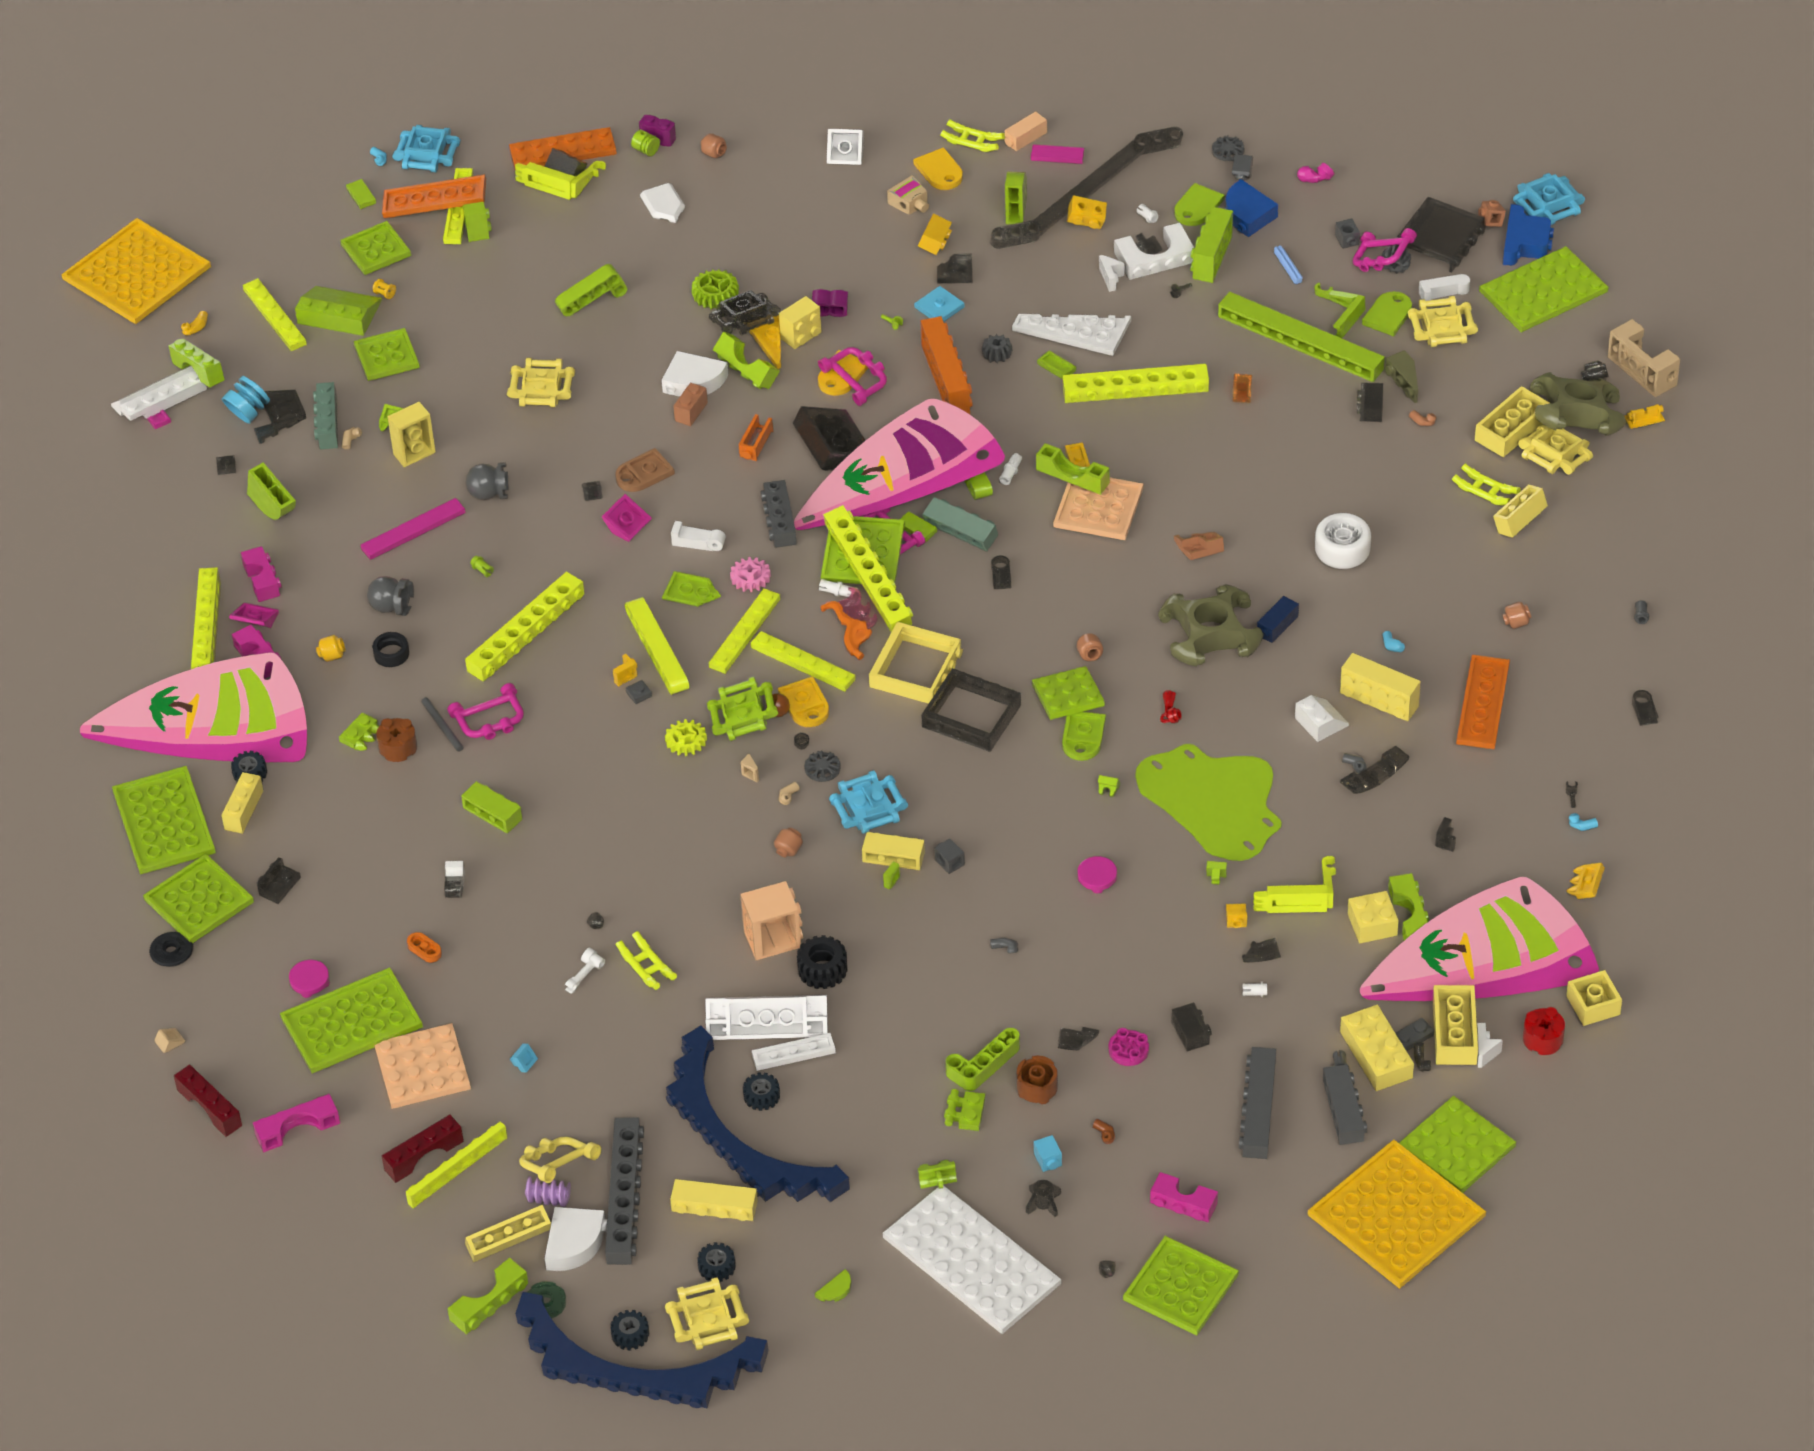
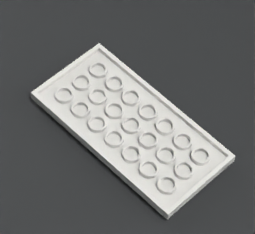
(972, 1259)

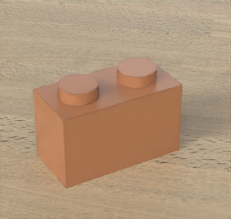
(690, 404)

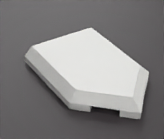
(663, 202)

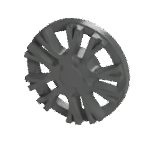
(1227, 147)
(822, 766)

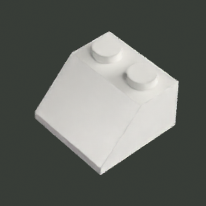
(845, 146)
(1319, 717)

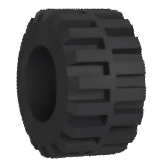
(822, 950)

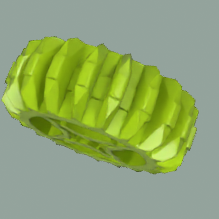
(714, 287)

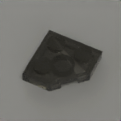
(956, 270)

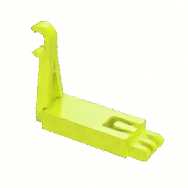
(556, 181)
(1298, 897)

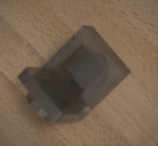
(1149, 245)

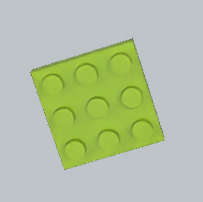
(375, 247)
(386, 354)
(1068, 692)

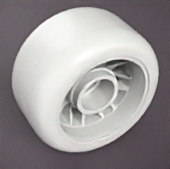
(1343, 540)

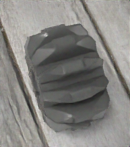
(1401, 264)
(996, 348)

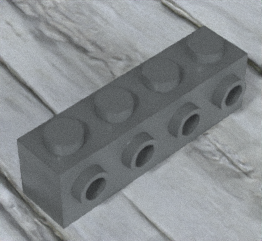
(779, 513)
(1343, 1104)

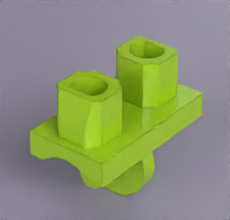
(937, 1174)

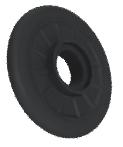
(162, 942)

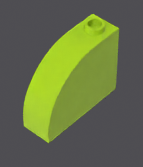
(1015, 197)
(268, 492)

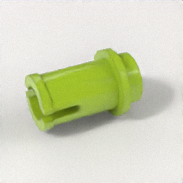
(478, 563)

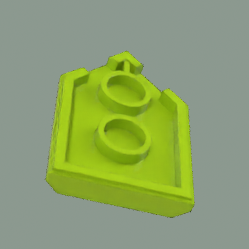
(690, 589)

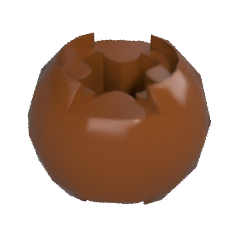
(781, 703)

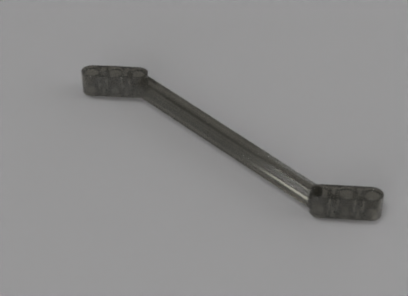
(1086, 187)

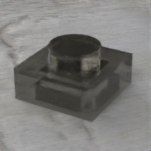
(226, 465)

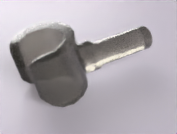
(1176, 290)
(1572, 791)

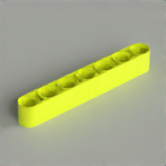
(657, 646)

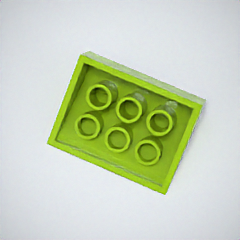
(337, 310)

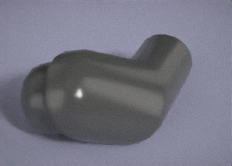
(1004, 942)

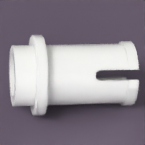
(1150, 215)
(1256, 989)

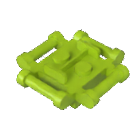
(744, 710)

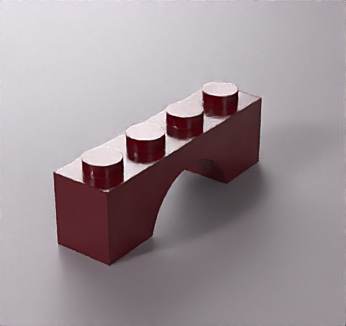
(220, 1110)
(441, 1135)

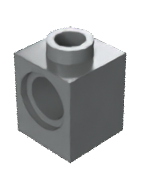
(1347, 233)
(949, 856)

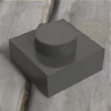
(638, 692)

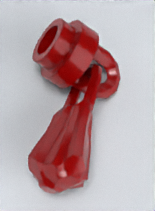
(1172, 714)

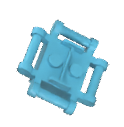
(426, 148)
(1549, 196)
(868, 802)

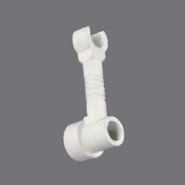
(592, 960)

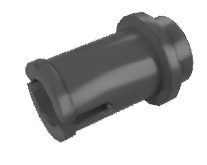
(1641, 614)
(1339, 1060)

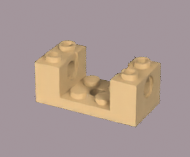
(1654, 373)

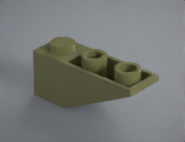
(1402, 370)

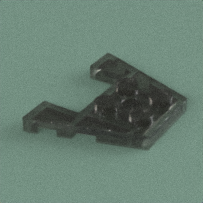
(283, 411)

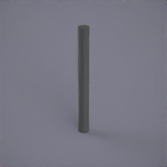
(442, 724)

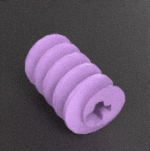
(547, 1193)

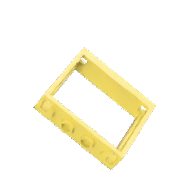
(918, 636)

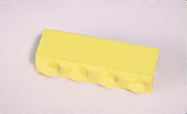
(714, 1200)
(507, 1233)

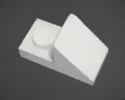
(1111, 270)
(1487, 1047)

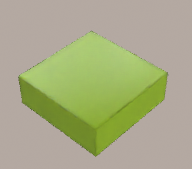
(891, 875)

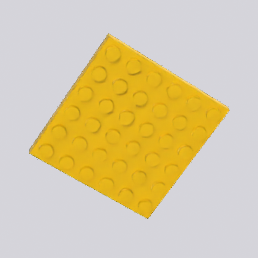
(136, 270)
(1396, 1213)

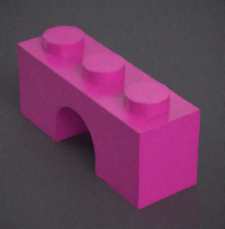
(257, 563)
(250, 641)
(1197, 1205)

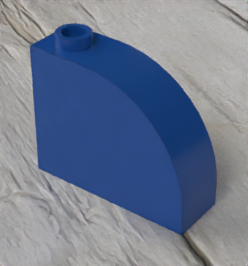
(1250, 208)

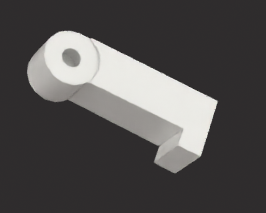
(1444, 286)
(697, 538)

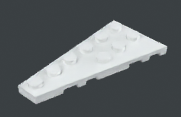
(1081, 331)

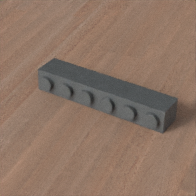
(1259, 1103)

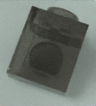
(1444, 836)

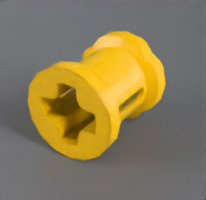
(388, 295)

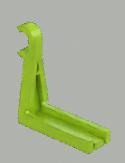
(1353, 302)

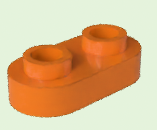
(427, 948)

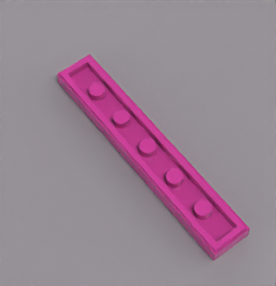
(412, 528)

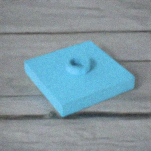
(939, 303)

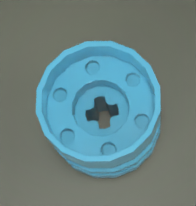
(248, 397)

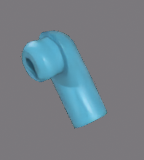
(381, 157)
(1392, 644)
(1580, 824)

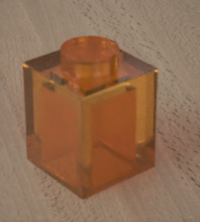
(1242, 388)

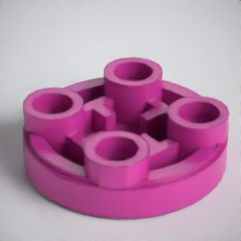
(1097, 873)
(309, 977)
(1128, 1047)

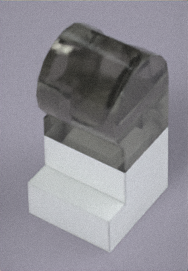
(454, 879)

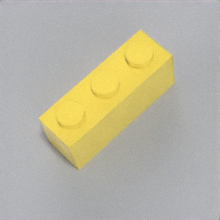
(1520, 511)
(242, 802)
(885, 849)

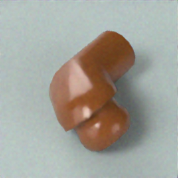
(1107, 1131)

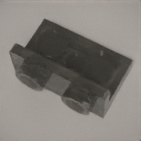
(277, 881)

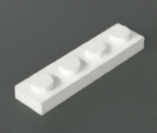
(793, 1051)

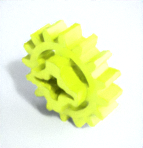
(685, 737)

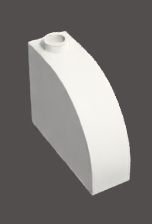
(693, 369)
(574, 1237)

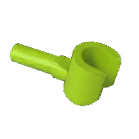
(896, 321)

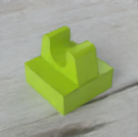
(1108, 783)
(1216, 870)

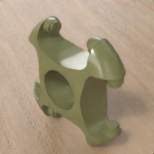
(1577, 403)
(1208, 639)

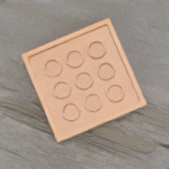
(1099, 514)
(422, 1066)

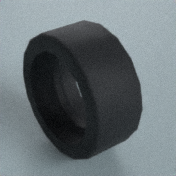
(387, 639)

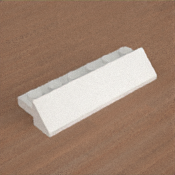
(160, 395)
(766, 1017)

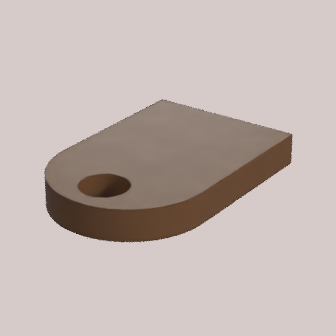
(643, 471)

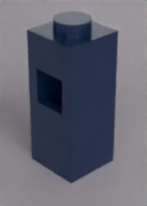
(1278, 618)

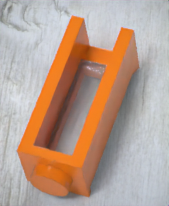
(755, 438)

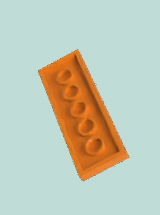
(580, 145)
(433, 196)
(1483, 702)

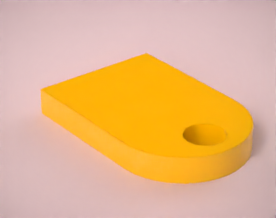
(938, 168)
(851, 365)
(804, 701)

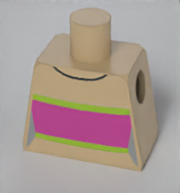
(908, 196)

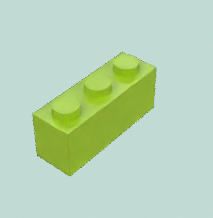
(491, 807)

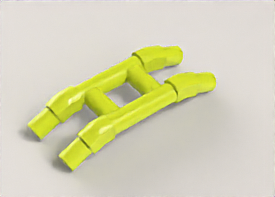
(966, 131)
(1480, 479)
(646, 953)

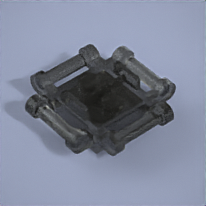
(744, 312)

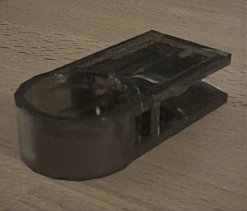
(1001, 575)
(1645, 712)

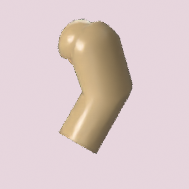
(349, 435)

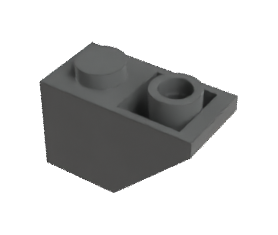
(1242, 166)

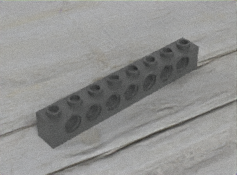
(623, 1191)

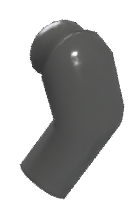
(1356, 761)

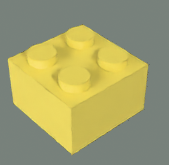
(800, 322)
(1372, 917)
(1594, 998)

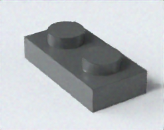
(1416, 1032)

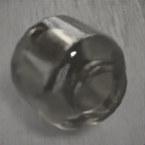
(1594, 370)

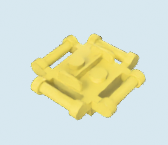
(1444, 323)
(539, 384)
(1557, 447)
(706, 1315)

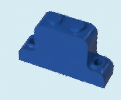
(1526, 236)

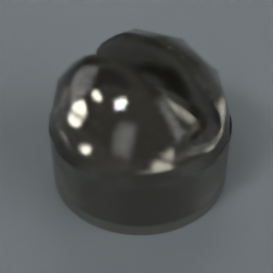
(801, 738)
(595, 921)
(1107, 1268)

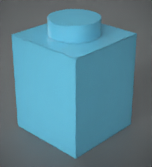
(1047, 1153)

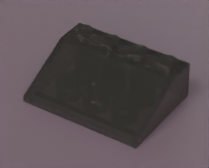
(828, 434)

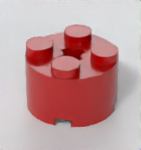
(1544, 1030)

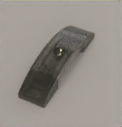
(1377, 773)

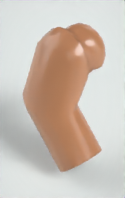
(1423, 421)

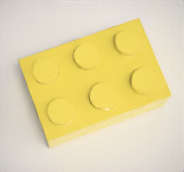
(411, 434)

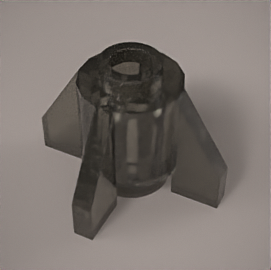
(1043, 1197)

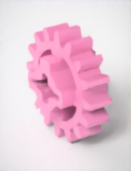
(750, 574)

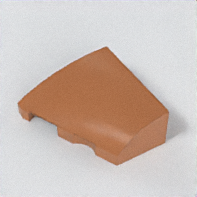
(1200, 544)

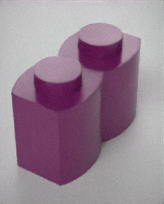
(660, 128)
(831, 302)

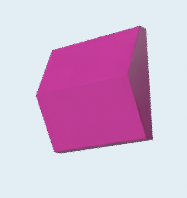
(625, 518)
(255, 615)

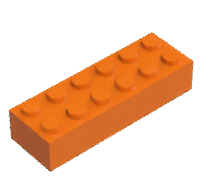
(944, 363)

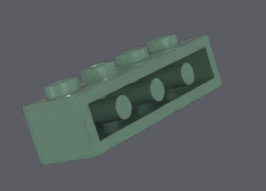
(326, 415)
(961, 524)

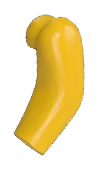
(197, 325)

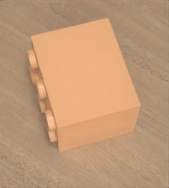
(771, 920)

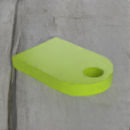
(1197, 203)
(1388, 314)
(1083, 732)

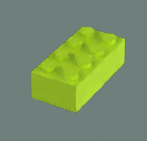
(1212, 244)

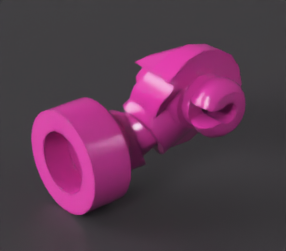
(1307, 174)

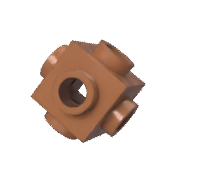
(1492, 212)

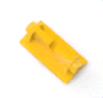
(1640, 418)

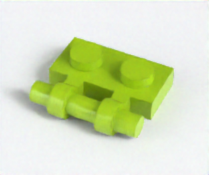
(971, 1110)

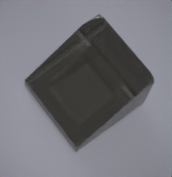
(592, 490)

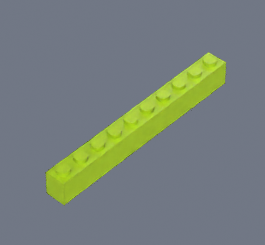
(1301, 336)

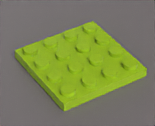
(885, 539)
(198, 898)
(1458, 1143)
(1180, 1285)

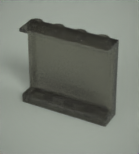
(1444, 231)

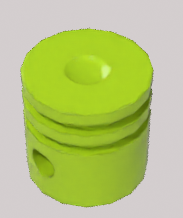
(645, 142)

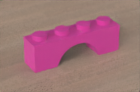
(317, 1112)

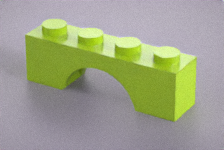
(732, 350)
(207, 368)
(1054, 463)
(1404, 893)
(470, 1312)

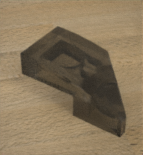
(1262, 951)
(1074, 1039)

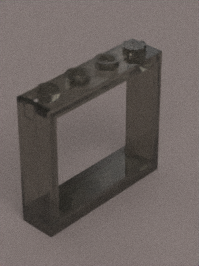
(961, 731)

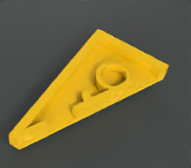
(769, 340)

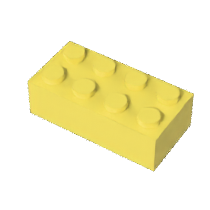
(1509, 422)
(1380, 687)
(1455, 1025)
(1376, 1047)

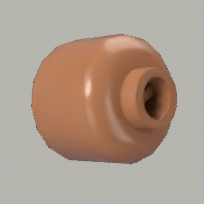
(713, 145)
(1516, 615)
(1089, 647)
(788, 842)

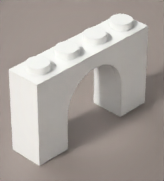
(1142, 264)

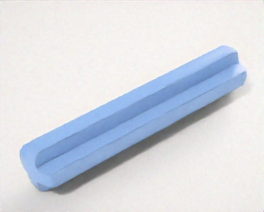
(1288, 264)

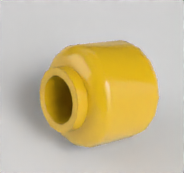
(330, 648)

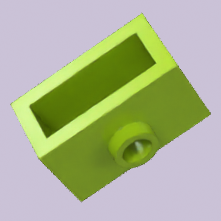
(476, 221)

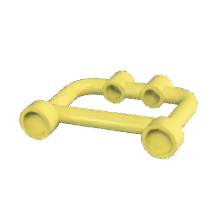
(547, 1172)

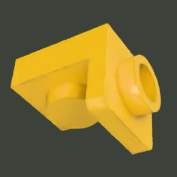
(626, 671)
(1236, 915)

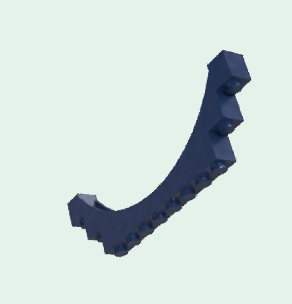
(756, 1169)
(683, 1385)

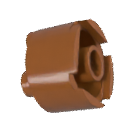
(396, 739)
(1037, 1079)

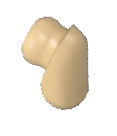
(786, 792)

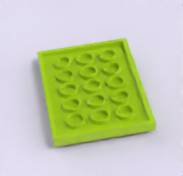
(1543, 289)
(163, 820)
(350, 1020)

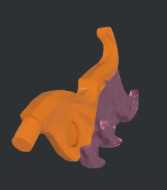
(856, 618)

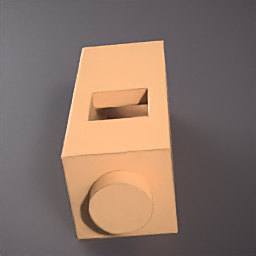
(1025, 131)

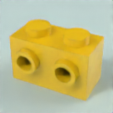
(1086, 212)
(934, 234)

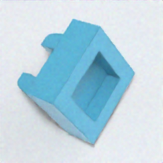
(524, 1058)

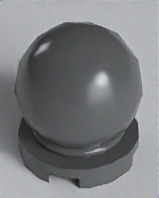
(486, 481)
(388, 594)

